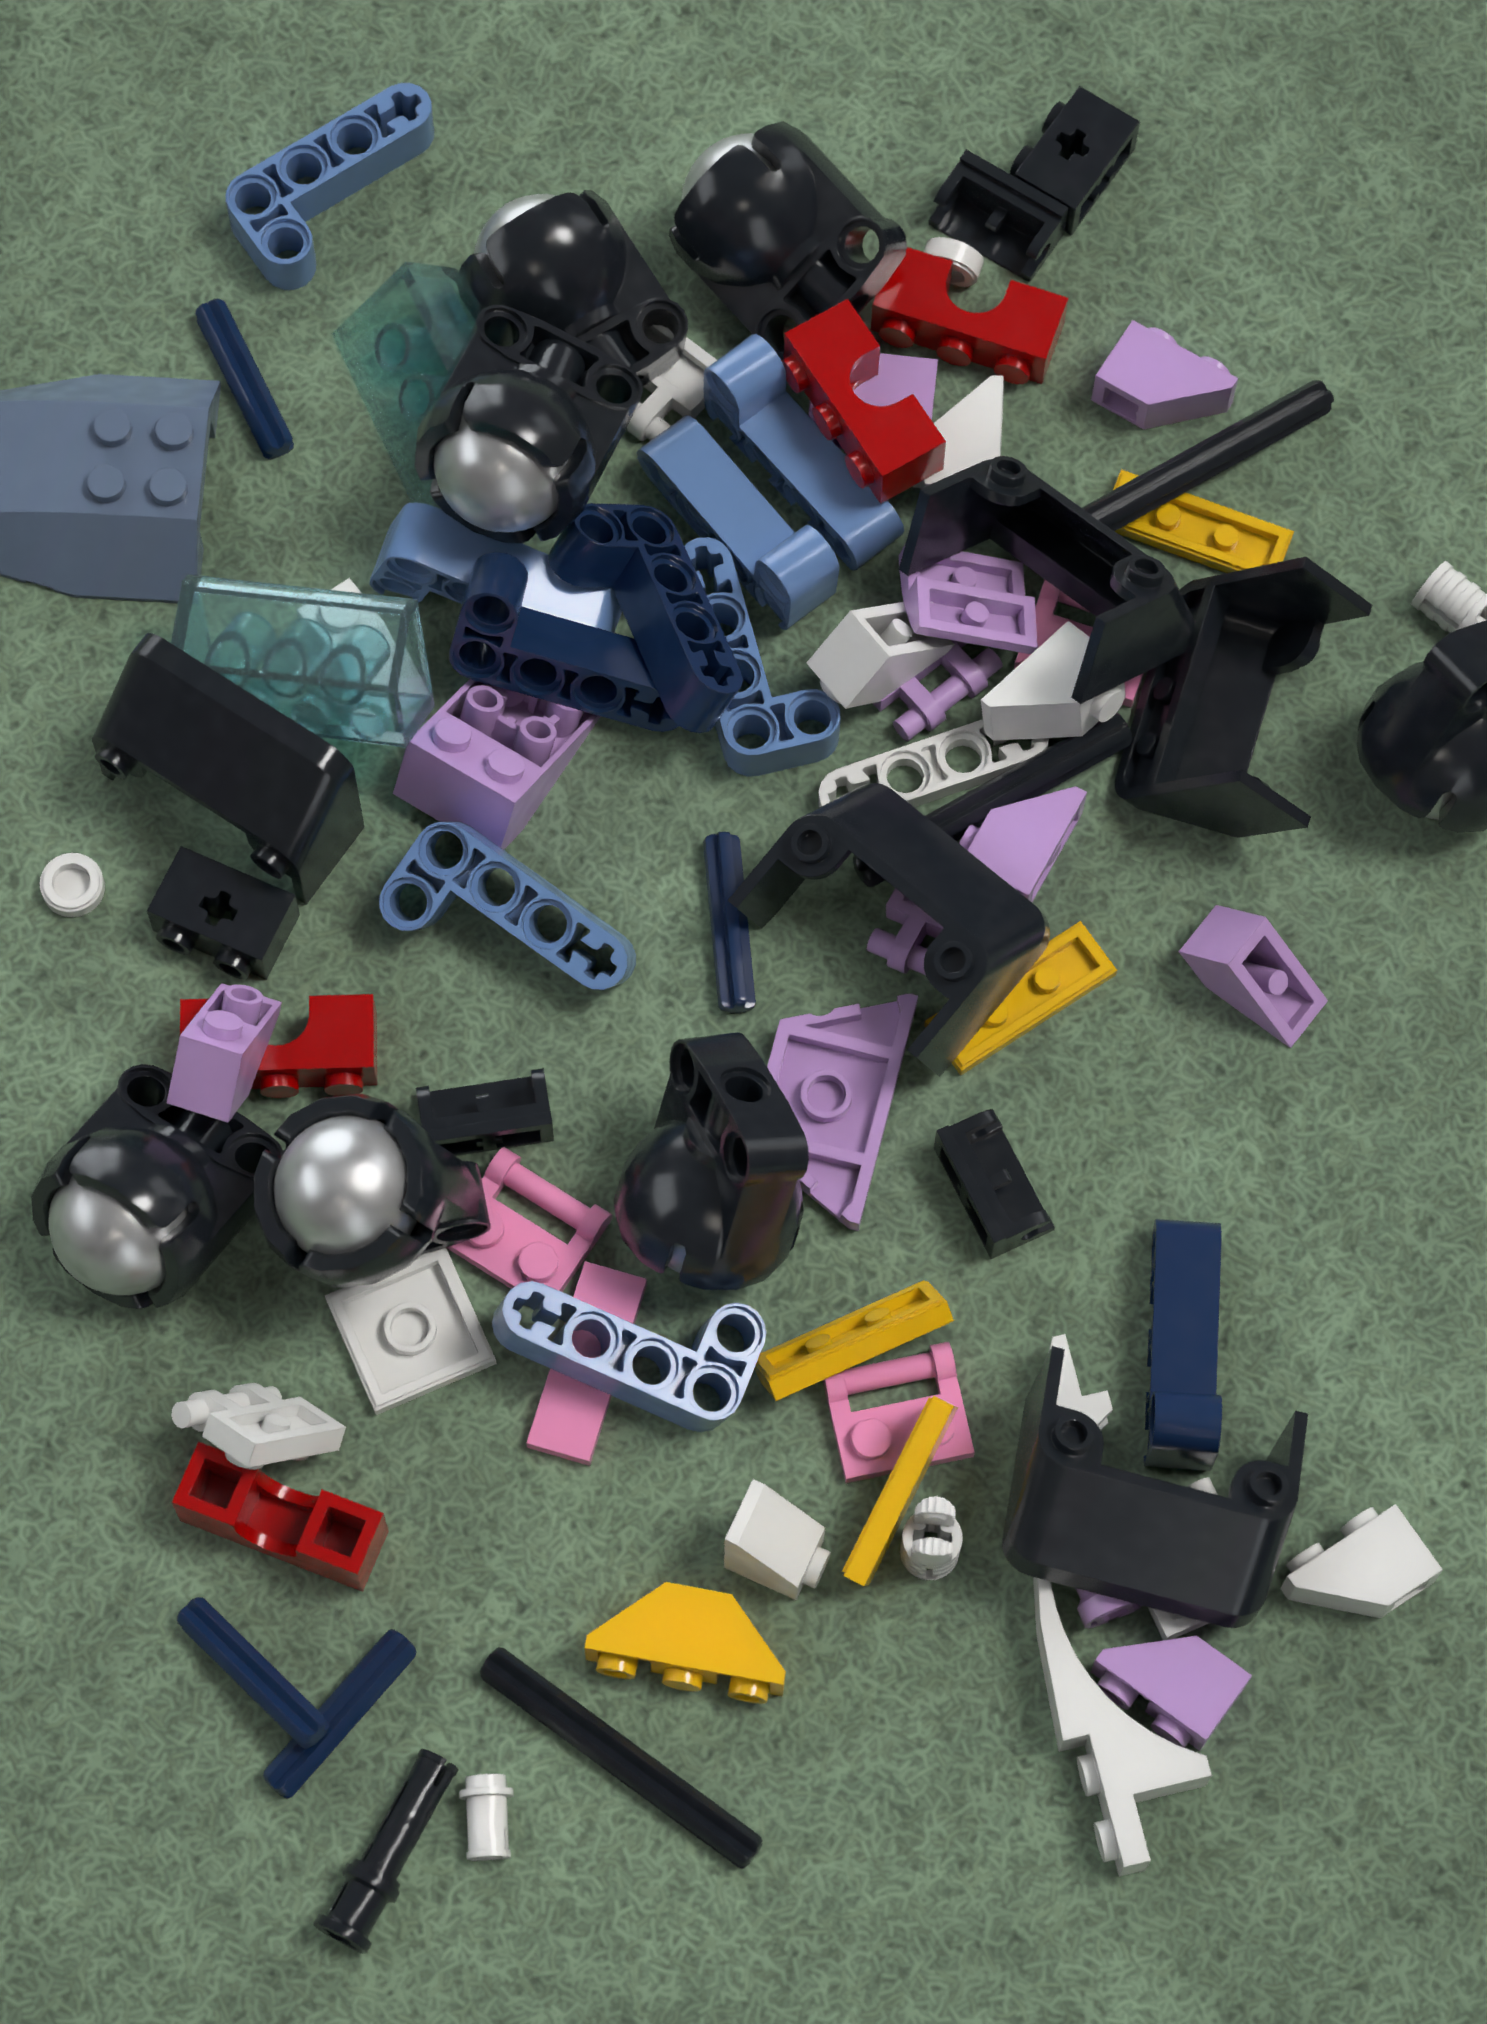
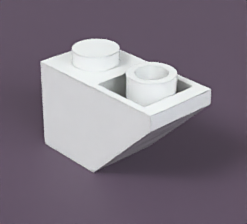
(1368, 1570)

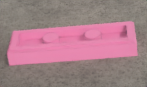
(569, 1410)

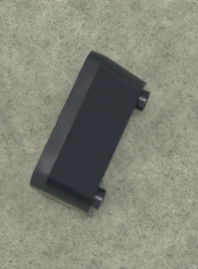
(1131, 594)
(1208, 704)
(235, 759)
(988, 925)
(1142, 1534)

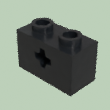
(1078, 153)
(206, 888)

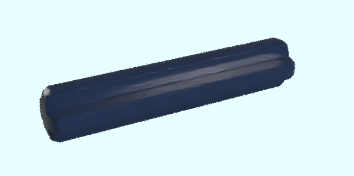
(244, 379)
(728, 924)
(253, 1672)
(342, 1711)

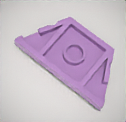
(841, 1086)

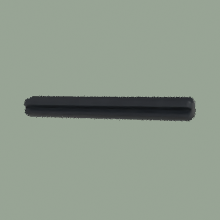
(1212, 456)
(1023, 782)
(621, 1757)

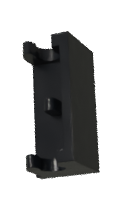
(999, 216)
(488, 1114)
(991, 1183)

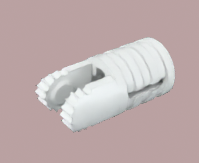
(1451, 599)
(938, 1553)

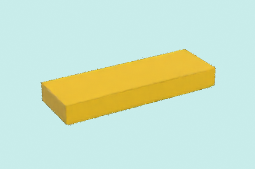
(1208, 533)
(1061, 975)
(852, 1339)
(899, 1491)

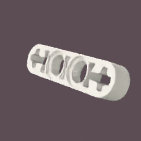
(929, 760)

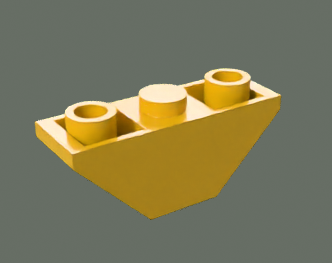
(689, 1640)

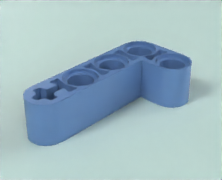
(389, 125)
(768, 426)
(718, 501)
(437, 553)
(755, 709)
(516, 916)
(622, 1341)

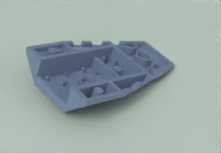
(105, 484)

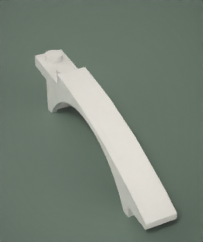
(1122, 1756)

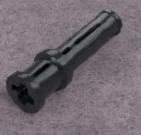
(372, 1880)

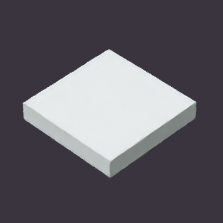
(411, 1331)

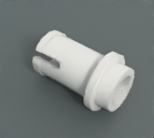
(487, 1816)

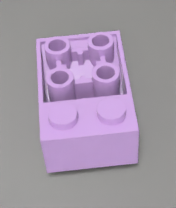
(490, 758)

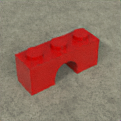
(1011, 338)
(883, 444)
(330, 1053)
(306, 1530)

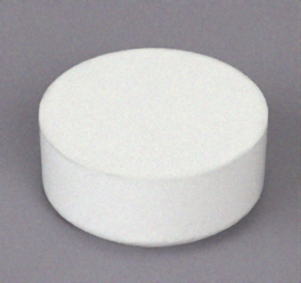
(966, 259)
(72, 885)

